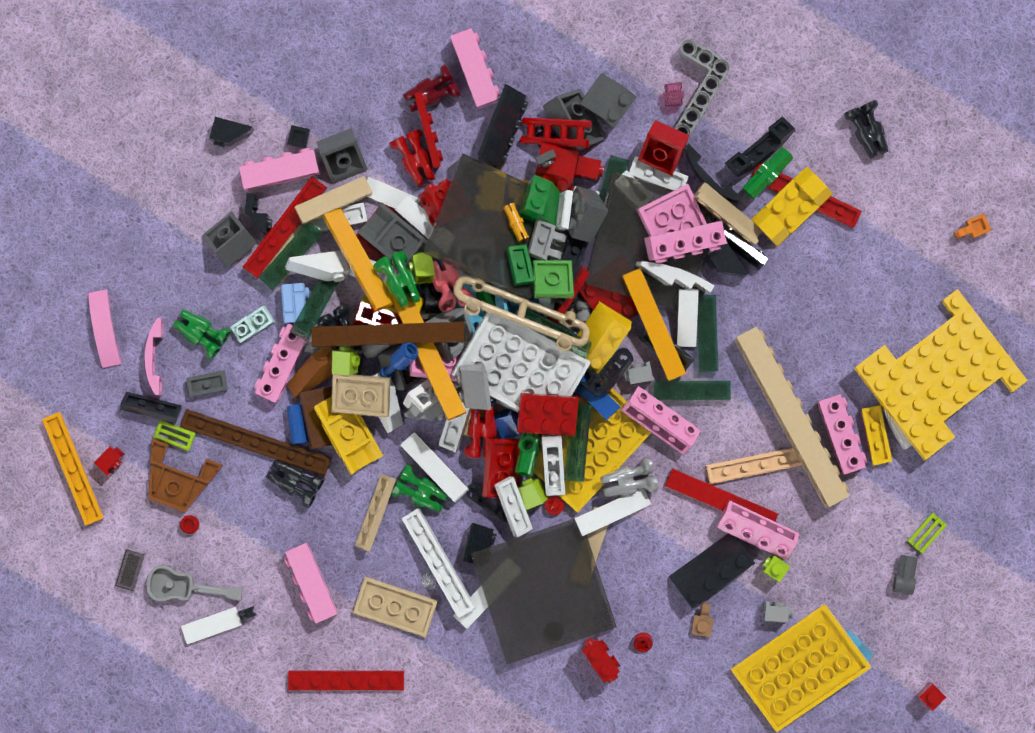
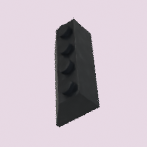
(501, 127)
(711, 570)

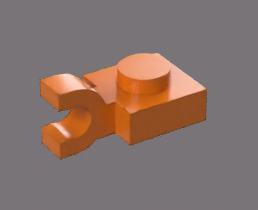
(975, 226)

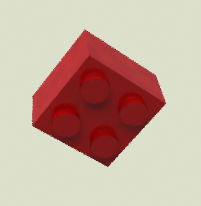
(663, 148)

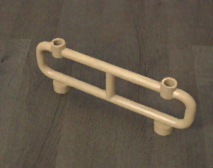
(474, 305)

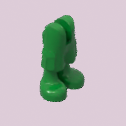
(398, 284)
(195, 332)
(423, 494)

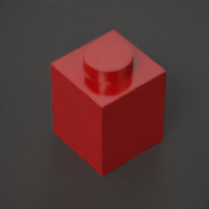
(588, 168)
(931, 696)

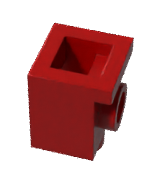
(110, 460)

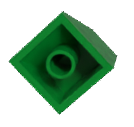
(540, 201)

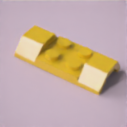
(792, 206)
(348, 436)

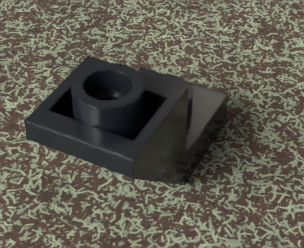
(260, 219)

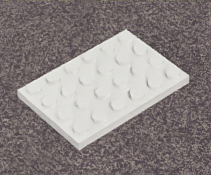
(521, 361)

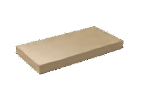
(395, 606)

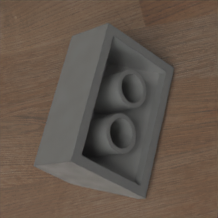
(568, 107)

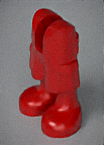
(416, 162)
(478, 427)

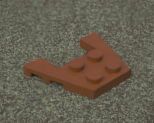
(175, 486)

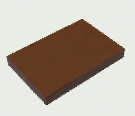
(316, 434)

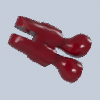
(428, 87)

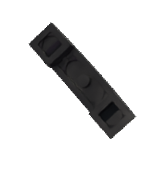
(762, 148)
(693, 158)

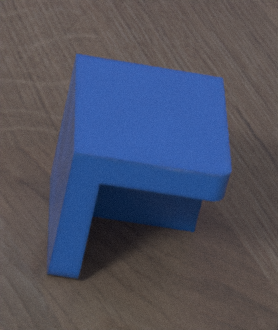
(507, 423)

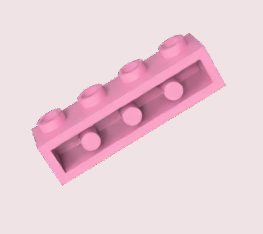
(474, 68)
(279, 170)
(685, 241)
(280, 366)
(660, 420)
(841, 434)
(758, 530)
(311, 582)

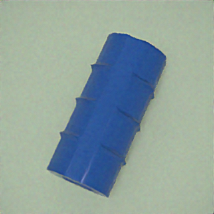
(297, 424)

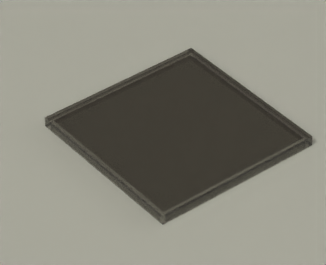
(474, 227)
(622, 242)
(543, 590)

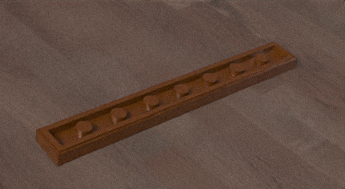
(388, 334)
(255, 442)

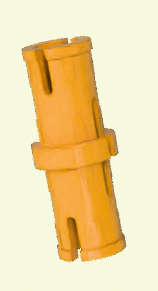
(516, 222)

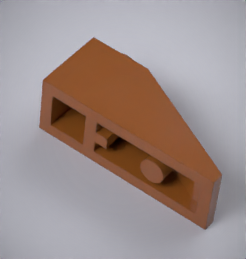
(313, 372)

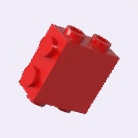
(433, 198)
(600, 660)

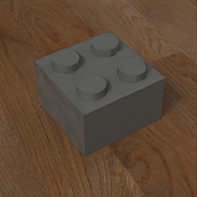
(586, 214)

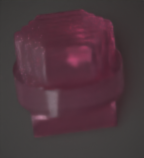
(673, 94)

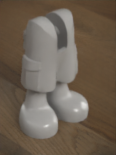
(625, 481)

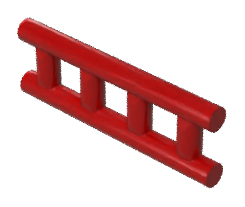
(562, 140)

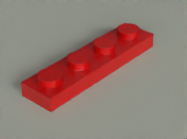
(431, 137)

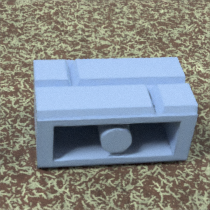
(293, 300)

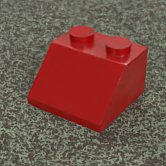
(563, 169)

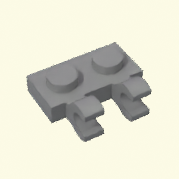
(541, 240)

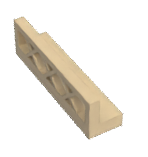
(727, 213)

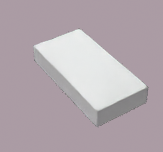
(563, 210)

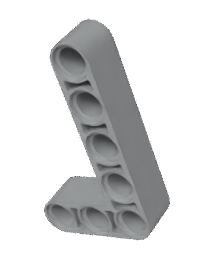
(703, 91)

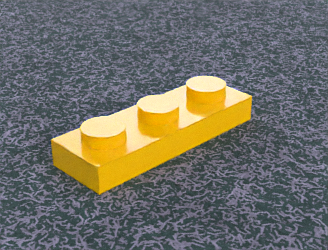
(876, 435)

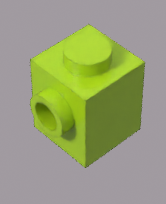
(422, 268)
(345, 361)
(532, 493)
(775, 568)

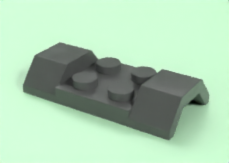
(392, 234)

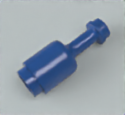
(400, 359)

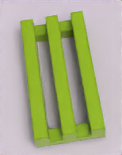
(159, 429)
(922, 538)

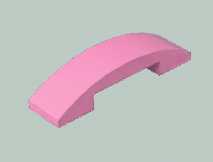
(103, 328)
(156, 332)

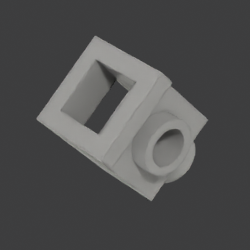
(638, 374)
(776, 612)

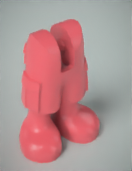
(443, 282)

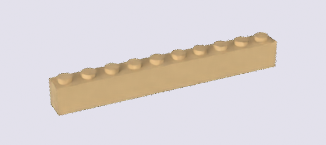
(791, 417)

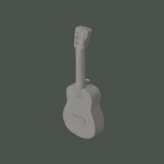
(167, 583)

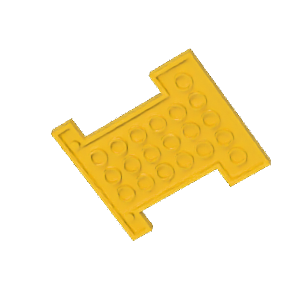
(939, 375)

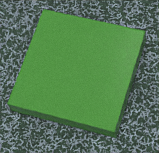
(553, 279)

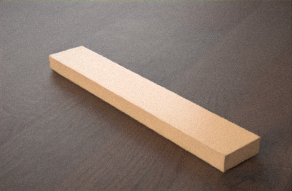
(752, 465)

